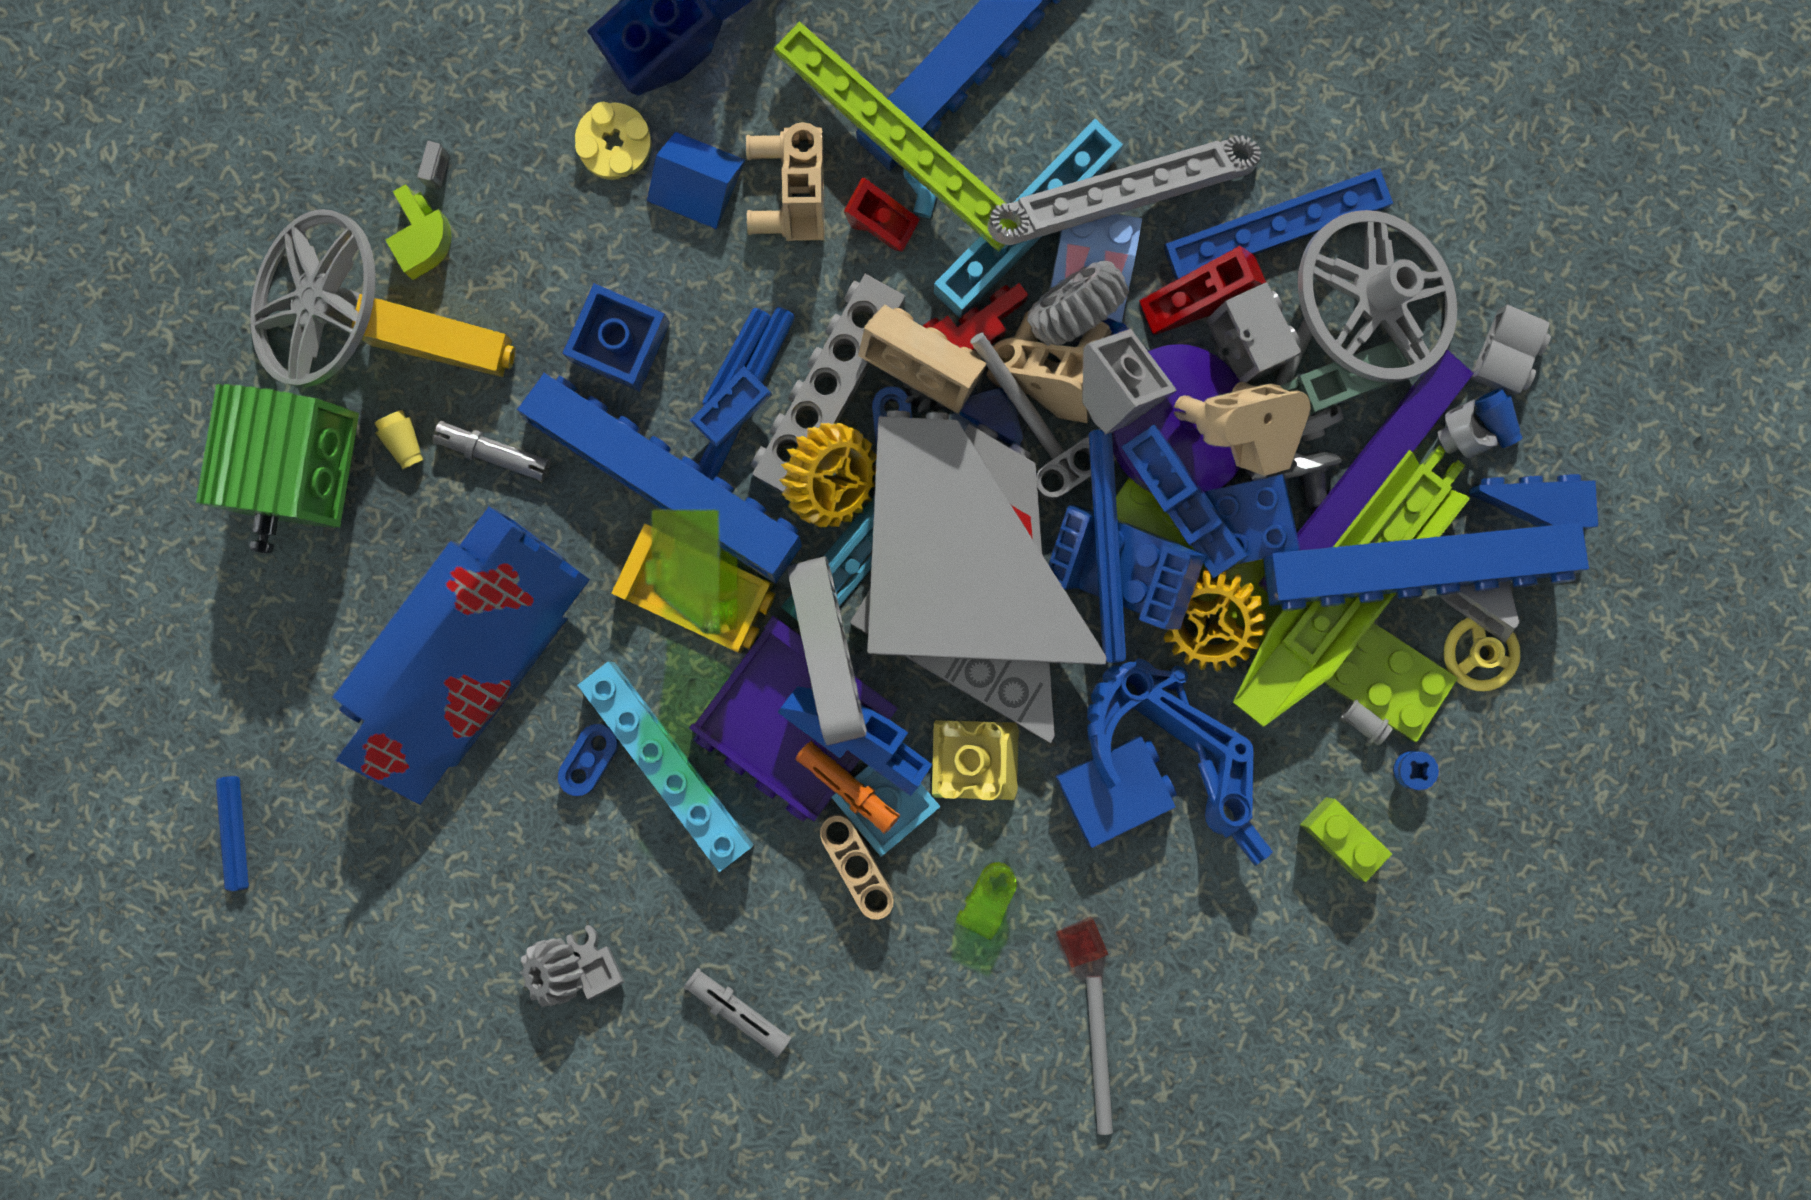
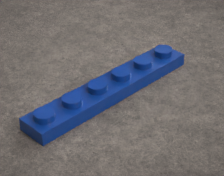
(1279, 223)

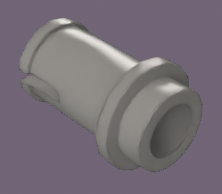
(1367, 723)

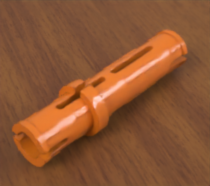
(850, 789)

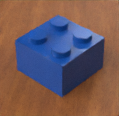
(616, 337)

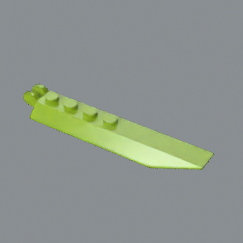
(1312, 642)

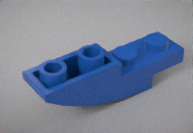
(880, 749)

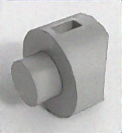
(1465, 432)

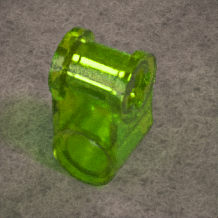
(987, 906)

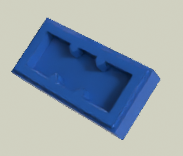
(730, 407)

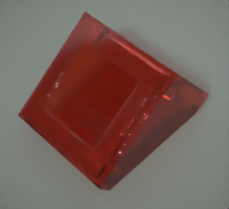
(1082, 942)

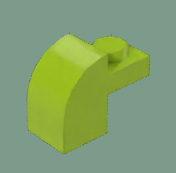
(425, 240)

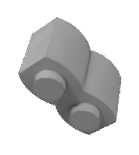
(1511, 351)

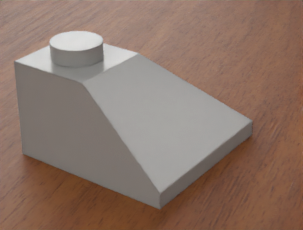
(1121, 381)

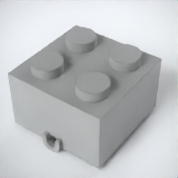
(1254, 333)

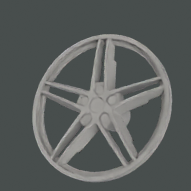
(1381, 295)
(316, 297)

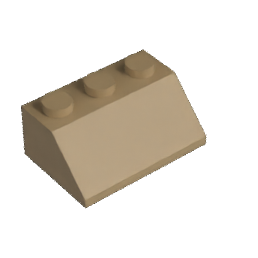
(921, 357)

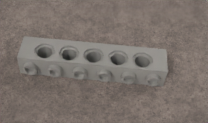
(861, 297)

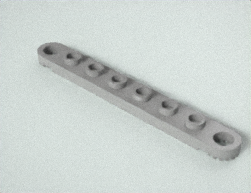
(1123, 190)

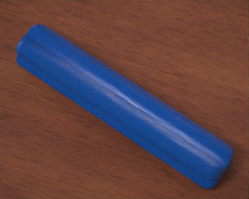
(740, 351)
(232, 833)

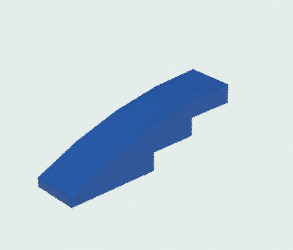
(1184, 501)

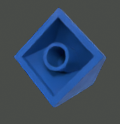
(694, 179)

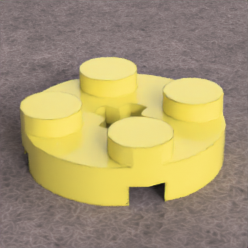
(605, 120)

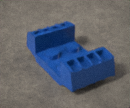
(1154, 571)

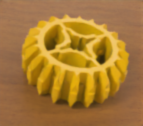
(827, 452)
(1225, 628)

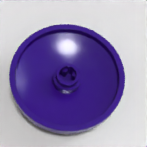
(1192, 374)

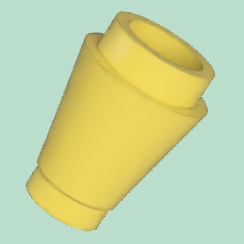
(399, 438)

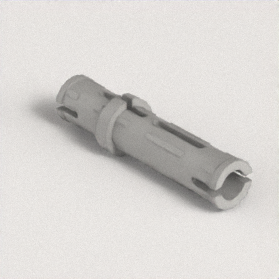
(491, 451)
(775, 1039)

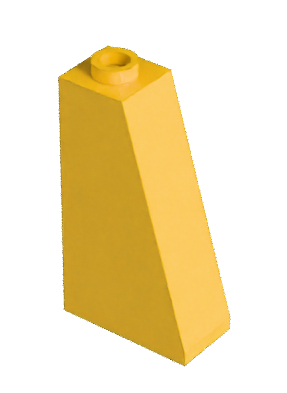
(437, 338)

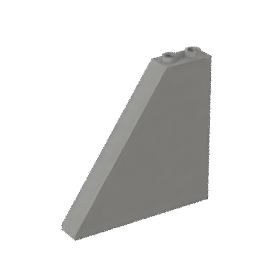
(956, 561)

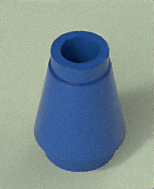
(1499, 416)

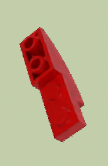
(985, 321)

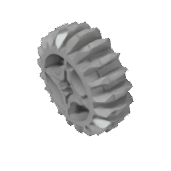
(1078, 303)

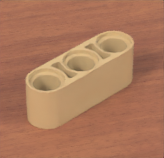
(858, 885)

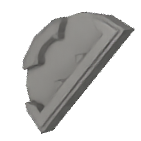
(1316, 423)

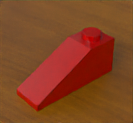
(1202, 290)

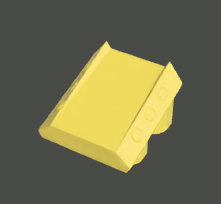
(975, 760)

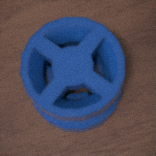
(1408, 766)

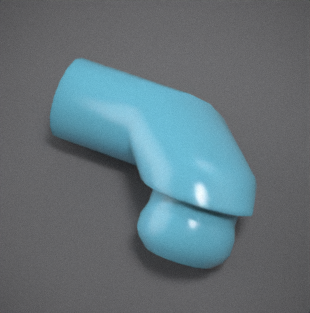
(925, 199)

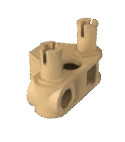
(801, 174)
(1051, 383)
(1256, 422)

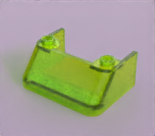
(693, 570)

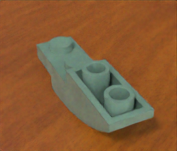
(1336, 385)

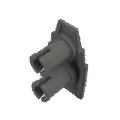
(1312, 469)

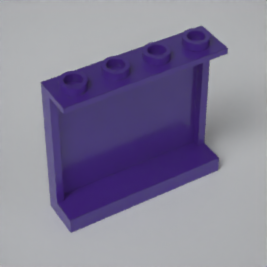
(759, 740)

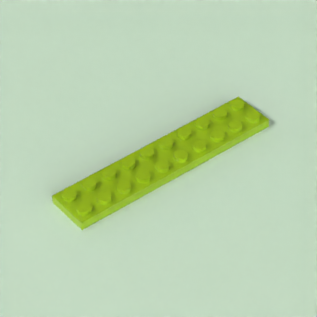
(1378, 672)

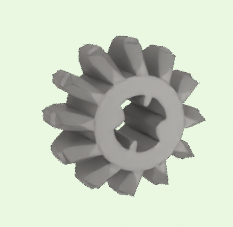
(551, 972)

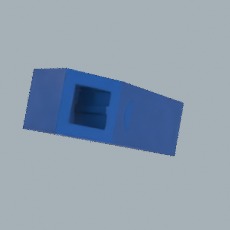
(1543, 502)

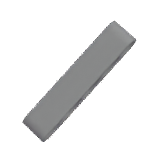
(826, 651)

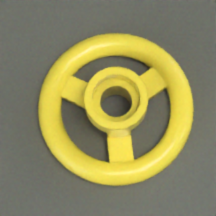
(1495, 658)

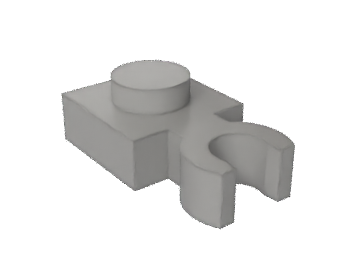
(599, 966)

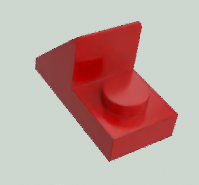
(880, 215)

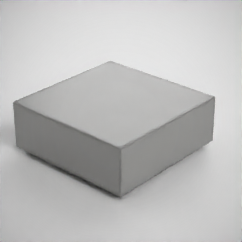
(433, 165)

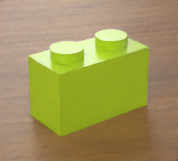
(1346, 839)

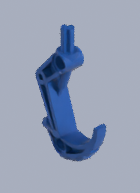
(1223, 753)

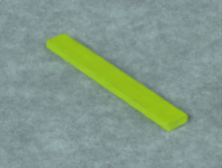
(891, 130)

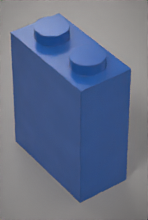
(1134, 800)

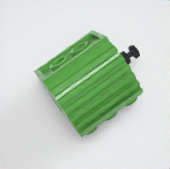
(277, 459)

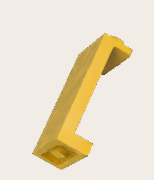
(753, 597)

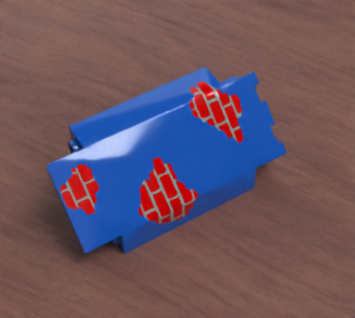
(454, 654)

